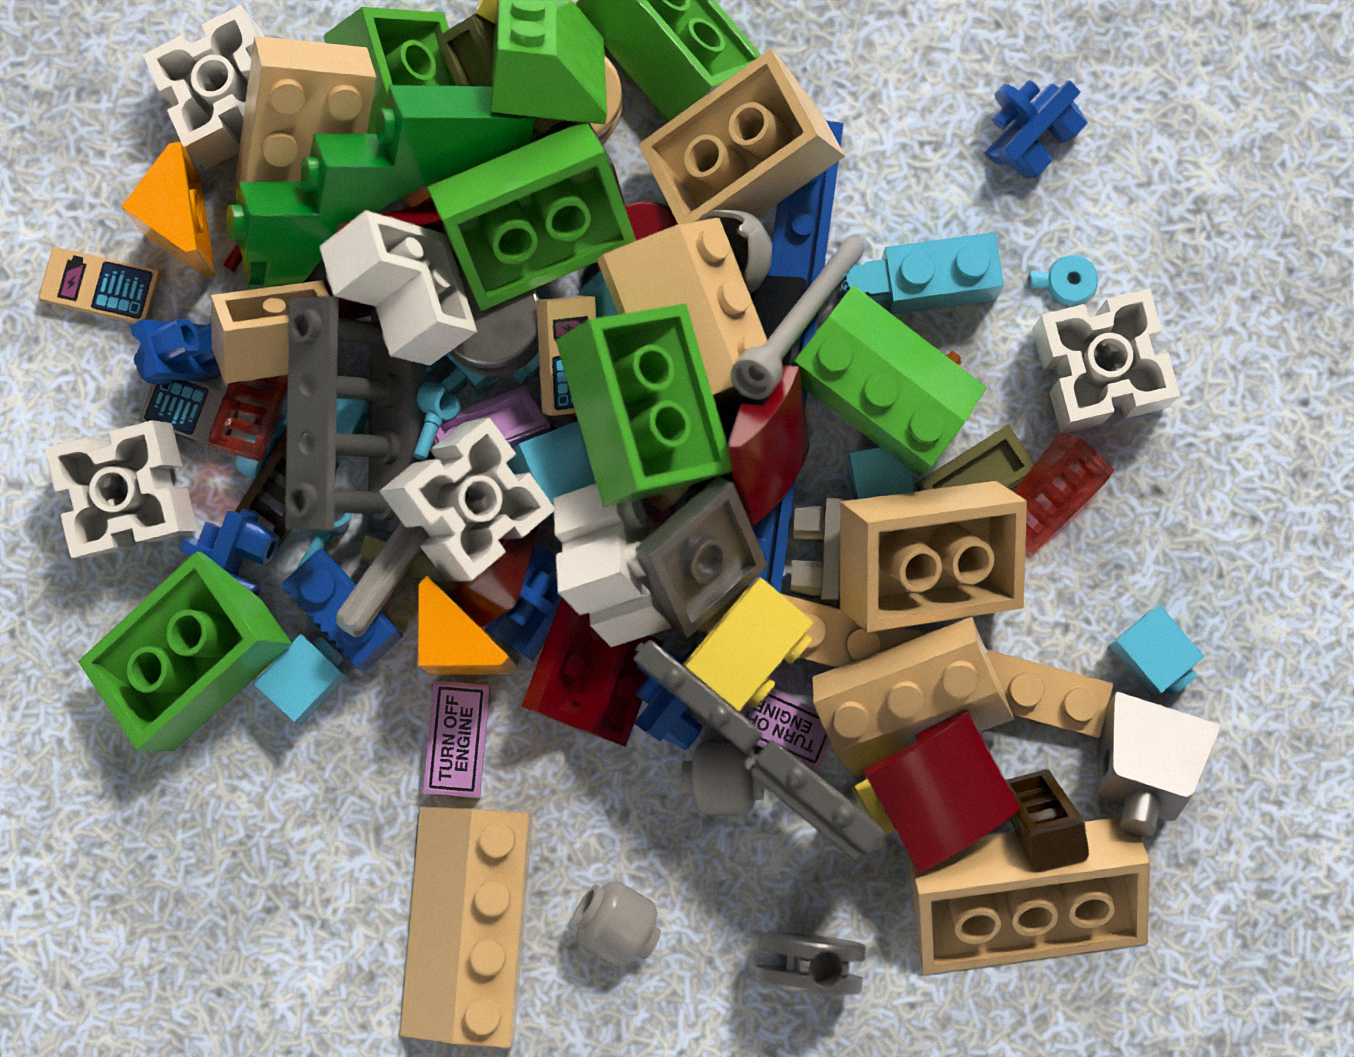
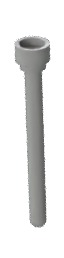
(760, 367)

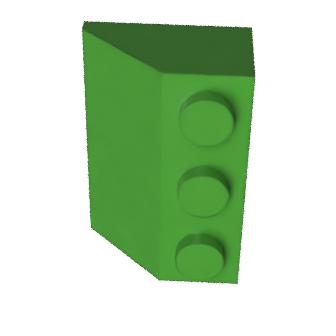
(399, 46)
(671, 47)
(547, 62)
(533, 214)
(887, 381)
(643, 403)
(183, 654)

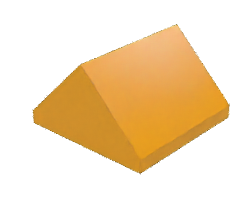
(172, 209)
(451, 641)

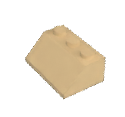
(742, 144)
(694, 268)
(893, 694)

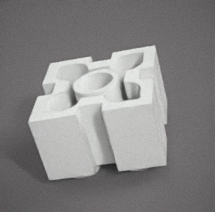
(208, 84)
(1121, 333)
(94, 471)
(468, 531)
(601, 568)

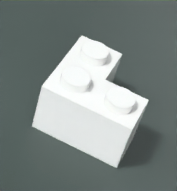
(407, 278)

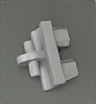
(817, 577)

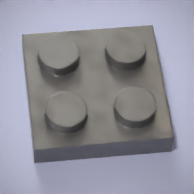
(702, 557)

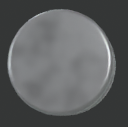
(504, 335)
(812, 963)

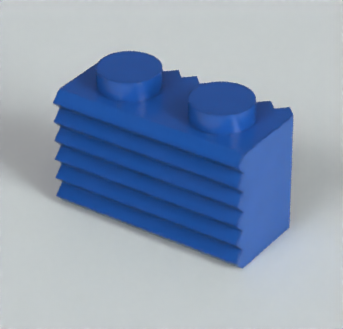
(320, 591)

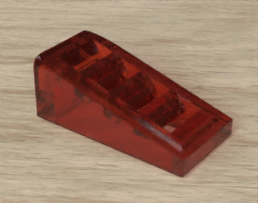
(270, 416)
(1079, 485)
(499, 584)

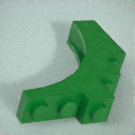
(418, 140)

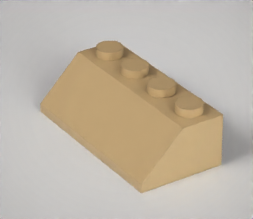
(998, 910)
(466, 926)

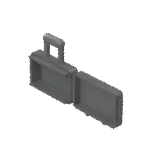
(776, 768)

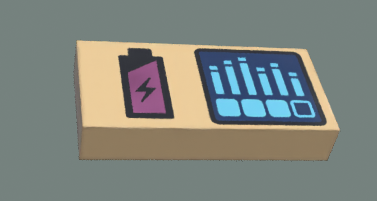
(99, 286)
(554, 320)

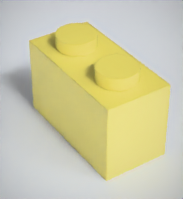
(749, 645)

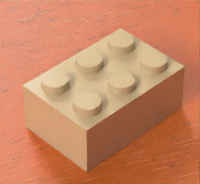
(298, 93)
(932, 555)

